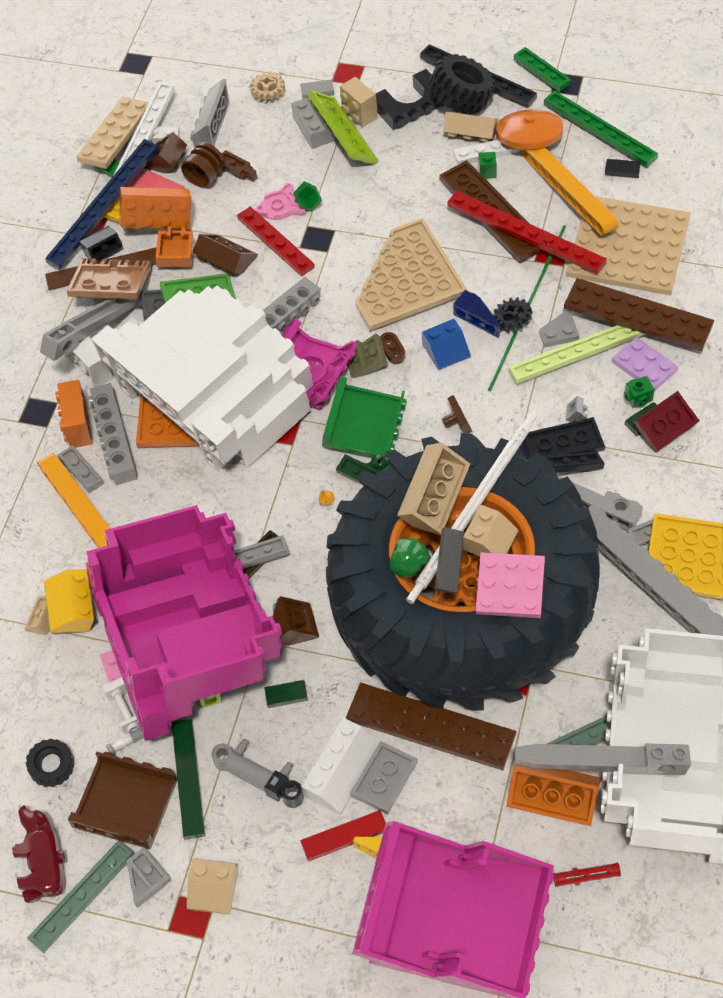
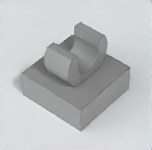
(575, 409)

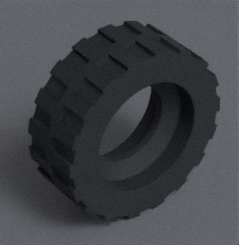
(53, 778)

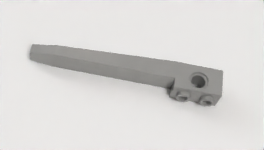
(66, 335)
(611, 504)
(650, 759)

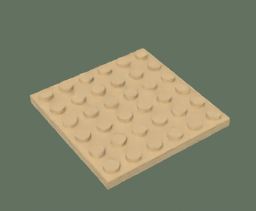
(640, 251)

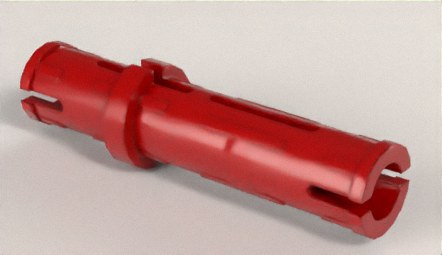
(560, 879)

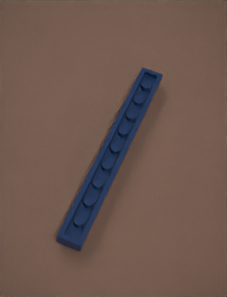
(101, 204)

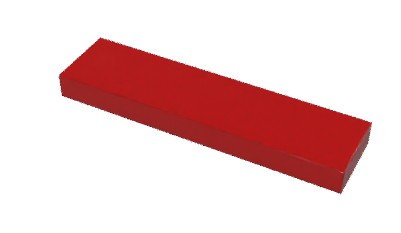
(342, 835)

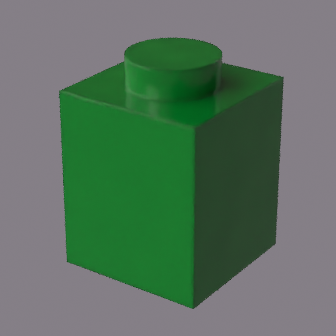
(487, 164)

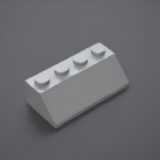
(211, 114)

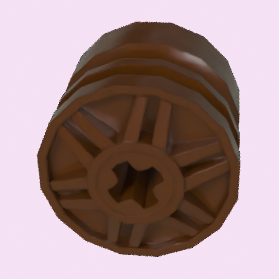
(202, 165)

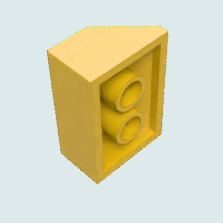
(69, 601)

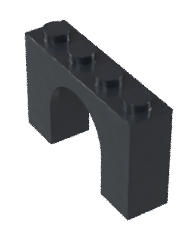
(398, 113)

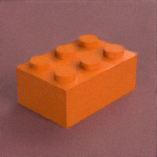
(73, 413)

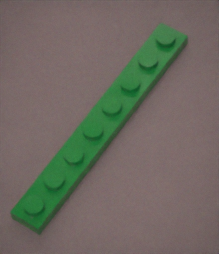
(600, 128)

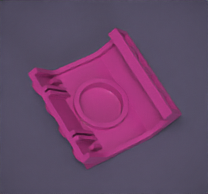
(333, 360)

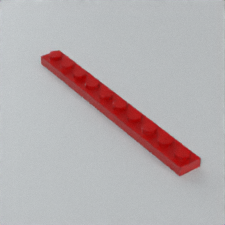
(527, 232)

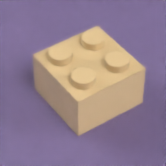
(358, 102)

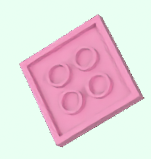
(510, 585)

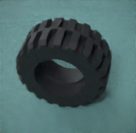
(461, 84)

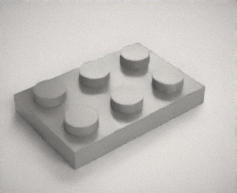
(383, 777)

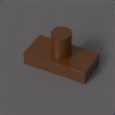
(456, 416)

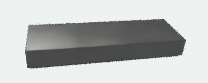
(449, 560)

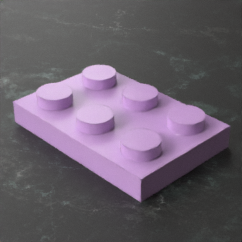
(642, 360)

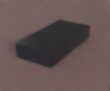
(622, 168)

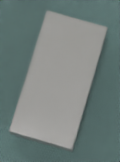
(324, 87)

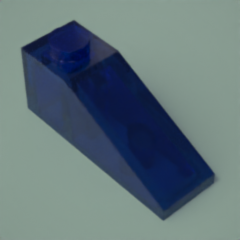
(474, 311)

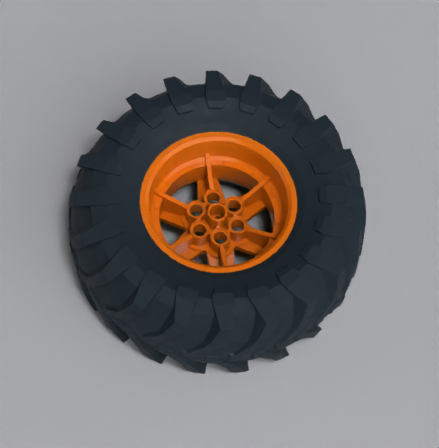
(444, 647)

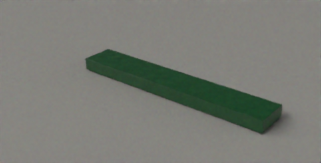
(188, 779)

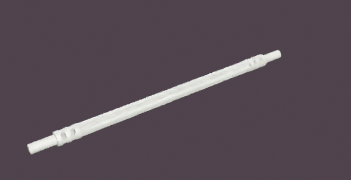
(475, 501)

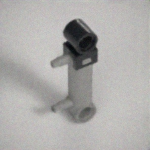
(274, 783)

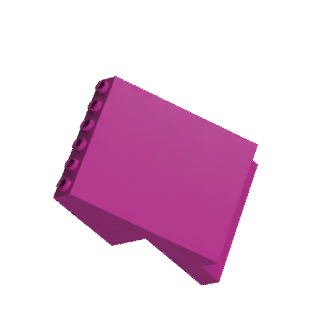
(454, 911)

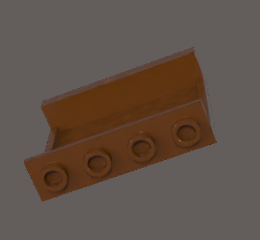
(124, 800)

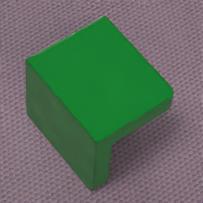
(307, 196)

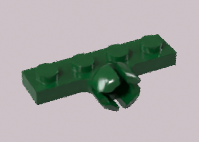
(353, 468)

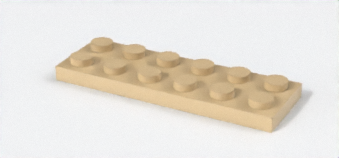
(113, 133)

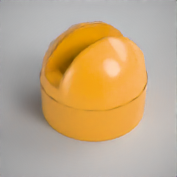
(326, 497)

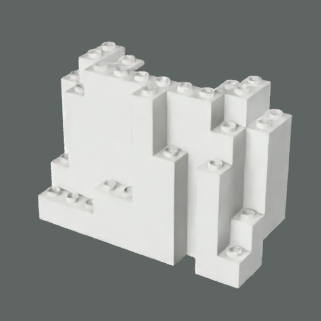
(212, 373)
(669, 695)

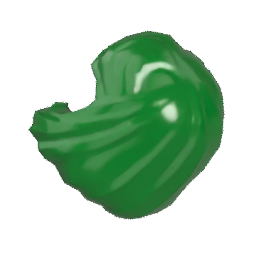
(408, 557)

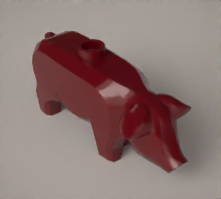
(42, 856)

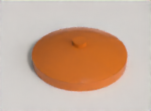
(529, 129)

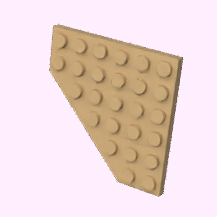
(408, 277)

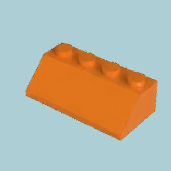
(554, 793)

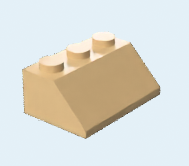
(470, 126)

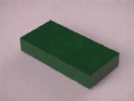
(285, 694)

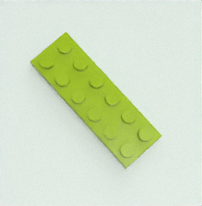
(342, 128)

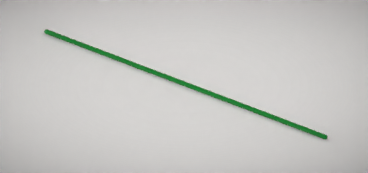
(530, 301)

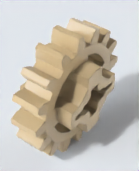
(267, 86)

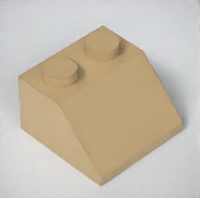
(489, 533)
(211, 886)

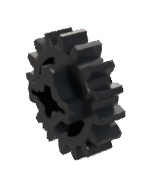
(513, 314)

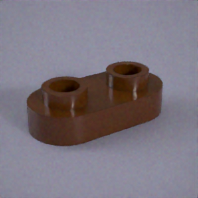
(394, 351)

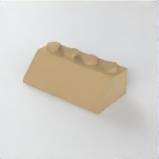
(434, 488)

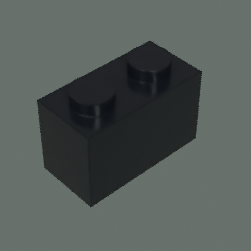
(101, 243)

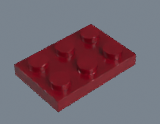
(666, 421)

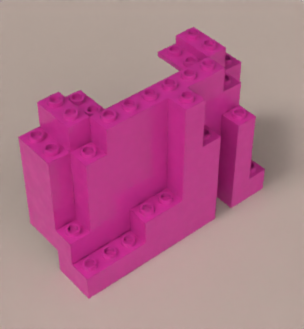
(179, 613)

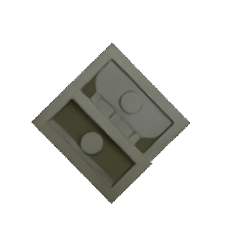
(368, 357)

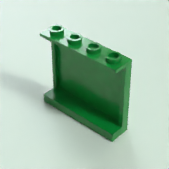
(363, 420)

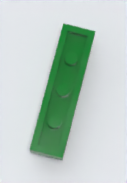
(542, 69)

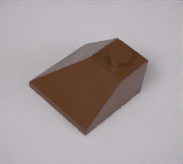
(295, 621)

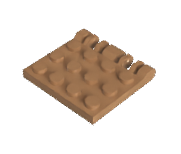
(109, 279)

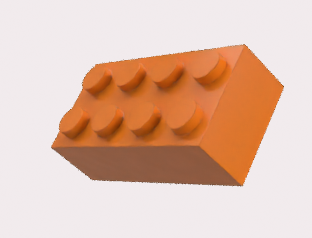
(154, 207)

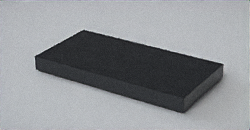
(566, 438)

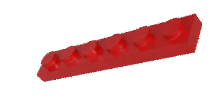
(276, 241)

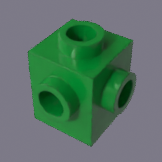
(639, 391)

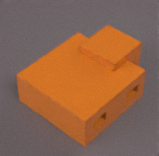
(174, 248)

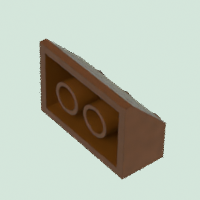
(223, 253)

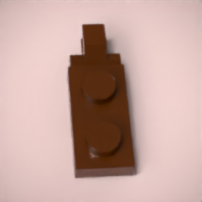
(239, 166)

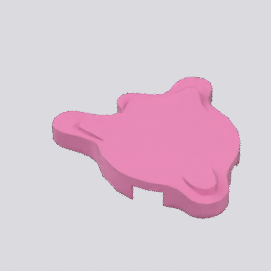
(280, 204)

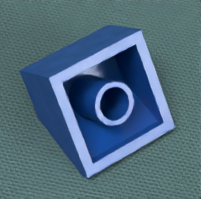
(445, 344)

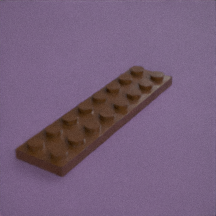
(471, 183)
(639, 314)
(431, 726)

